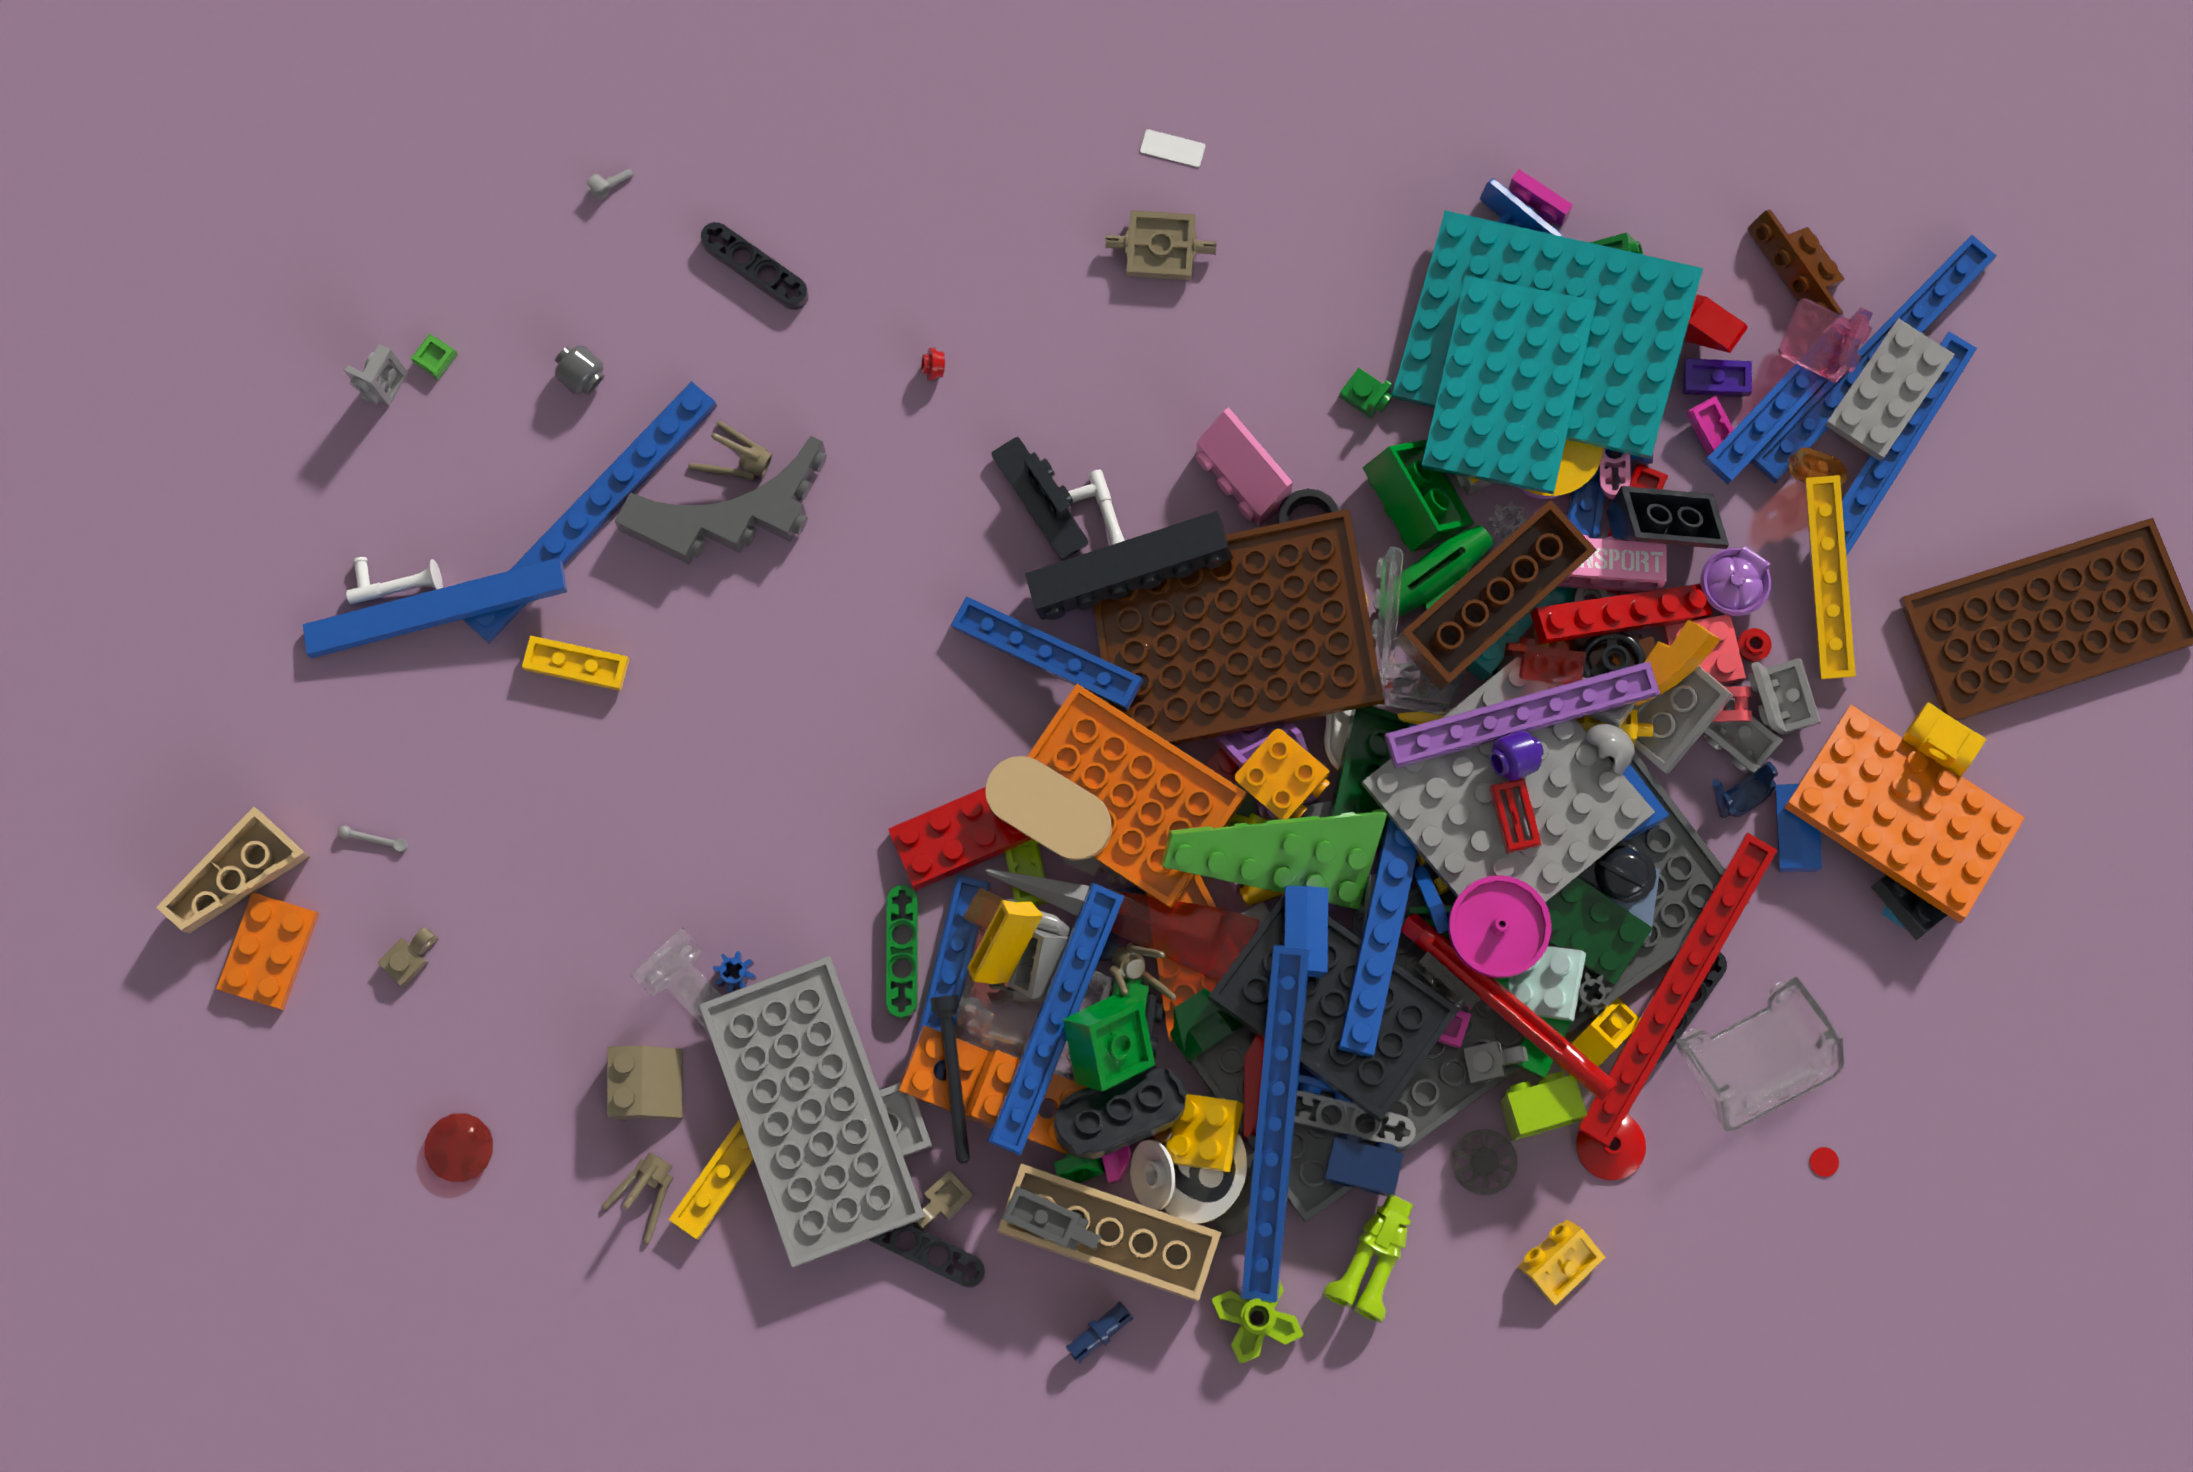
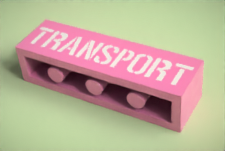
(1621, 566)

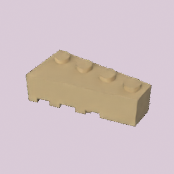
(237, 866)

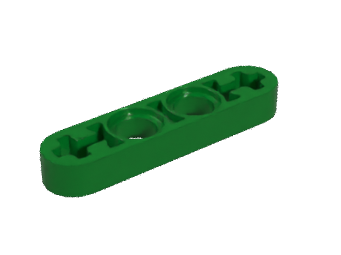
(898, 952)

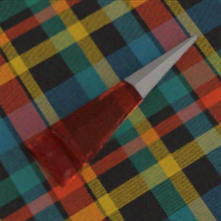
(1187, 933)

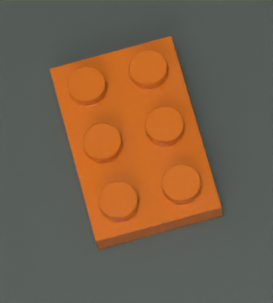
(267, 951)

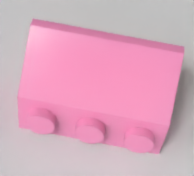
(1243, 468)

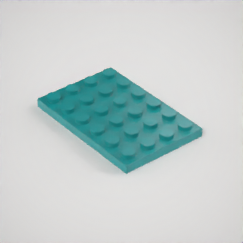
(1509, 384)

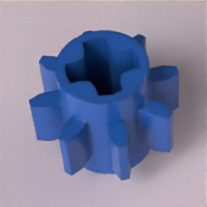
(724, 971)

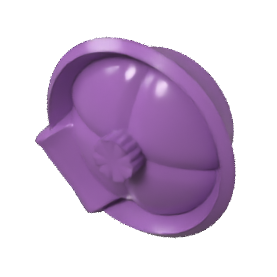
(1736, 581)

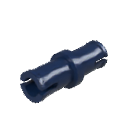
(1099, 1332)

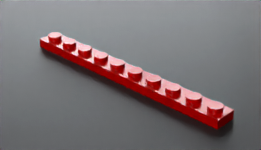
(1678, 987)

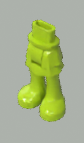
(1383, 1237)

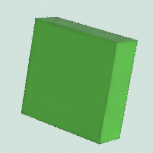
(434, 356)

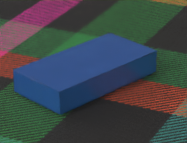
(1431, 899)

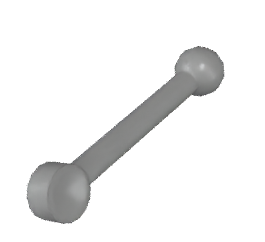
(399, 844)

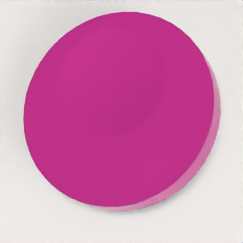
(1499, 926)

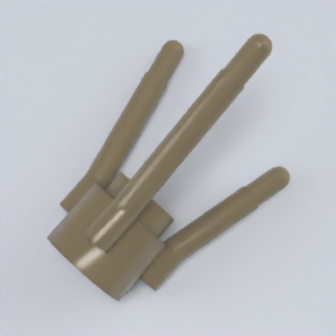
(753, 457)
(1129, 963)
(650, 1172)

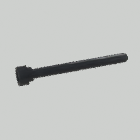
(945, 1009)

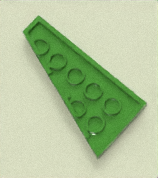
(1284, 853)

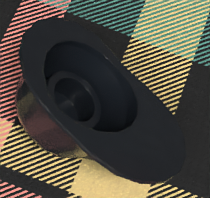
(1622, 873)

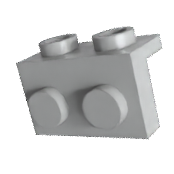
(1747, 741)

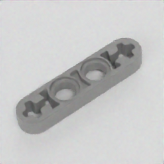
(1349, 1113)

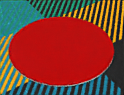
(1824, 1161)

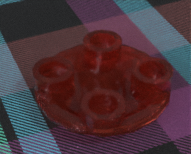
(459, 1147)

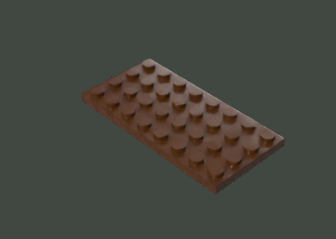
(2050, 620)

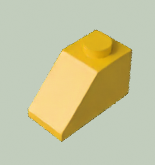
(1606, 1032)

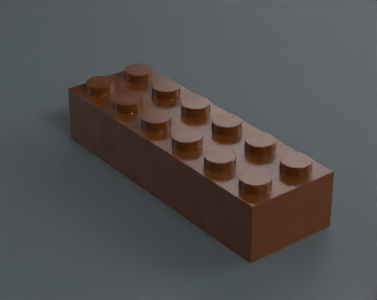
(1495, 595)

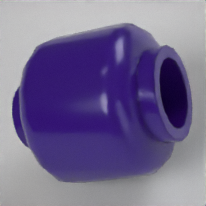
(1516, 755)

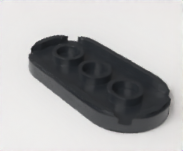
(1100, 1122)

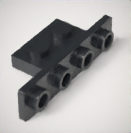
(1041, 496)

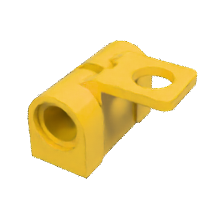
(1943, 739)

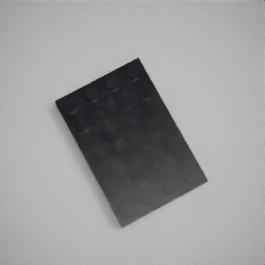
(1408, 1030)

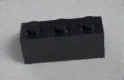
(1666, 518)

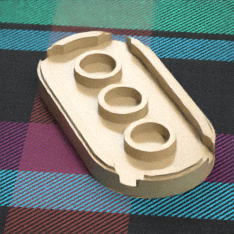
(1048, 808)

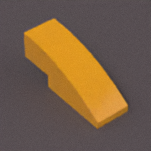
(1679, 660)

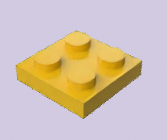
(1206, 1133)

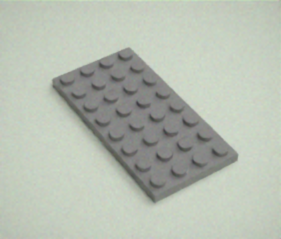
(811, 1112)

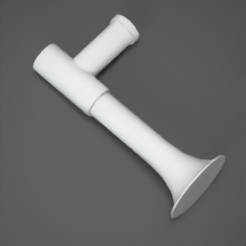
(1100, 490)
(429, 578)

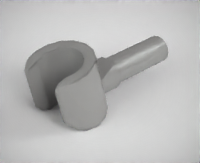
(601, 187)

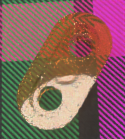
(1813, 463)

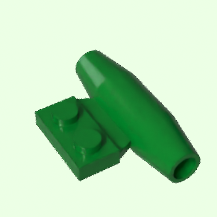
(1441, 569)

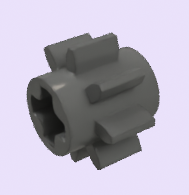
(1599, 995)

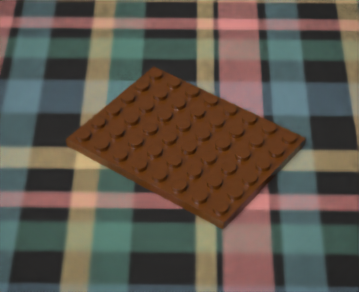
(1252, 641)

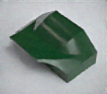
(1201, 1026)

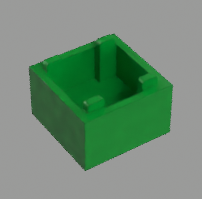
(1108, 1042)

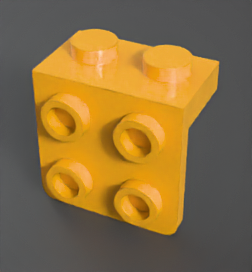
(1283, 776)

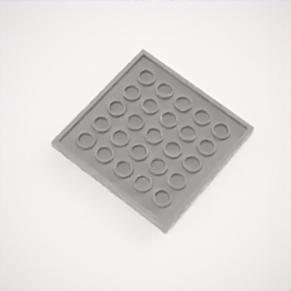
(1452, 819)

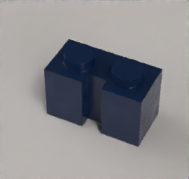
(1364, 1165)

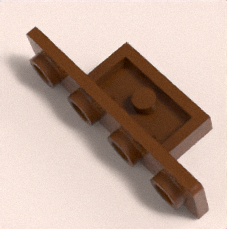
(1798, 260)

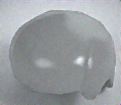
(1613, 744)

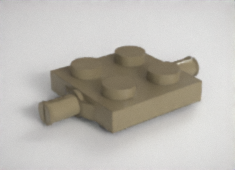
(1160, 245)

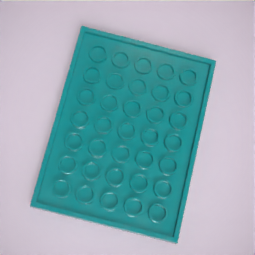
(1632, 337)

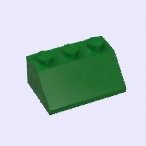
(1416, 498)

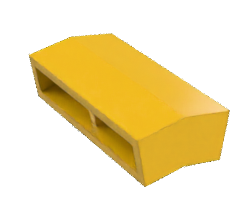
(1004, 942)

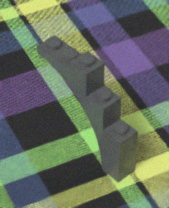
(732, 522)

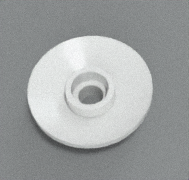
(1152, 1174)

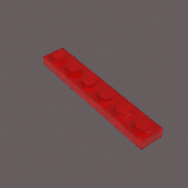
(1620, 613)

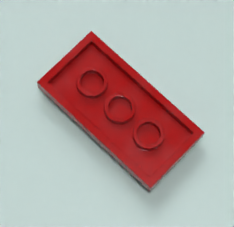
(952, 839)

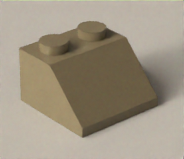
(644, 1083)

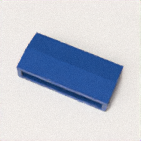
(1797, 840)
(1308, 924)

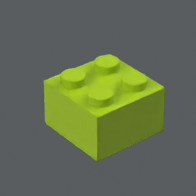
(1542, 1107)

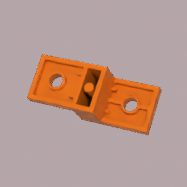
(983, 1080)

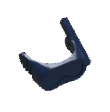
(1747, 793)

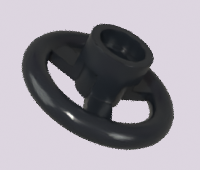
(1612, 650)

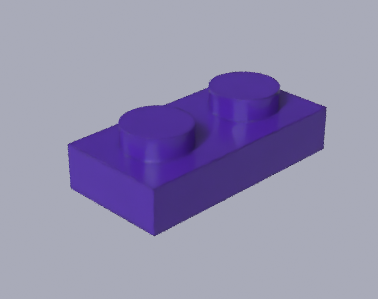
(1717, 377)

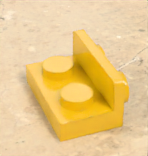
(1561, 1261)

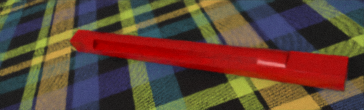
(1511, 1009)

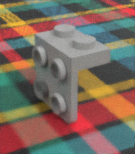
(1785, 696)

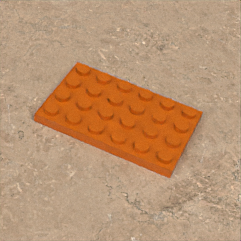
(1141, 782)
(1905, 813)

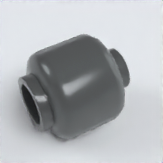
(579, 370)

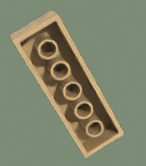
(1134, 1239)

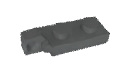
(1049, 1220)

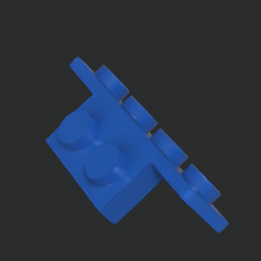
(1512, 209)

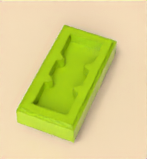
(1026, 861)

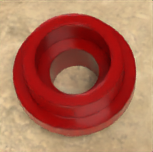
(933, 364)
(1747, 651)

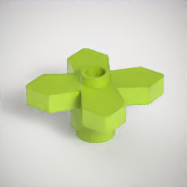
(1250, 1336)

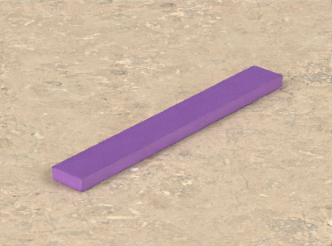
(1522, 713)

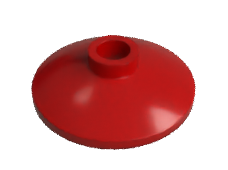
(1613, 1164)

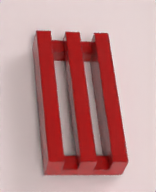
(1502, 819)

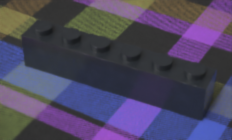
(1129, 566)

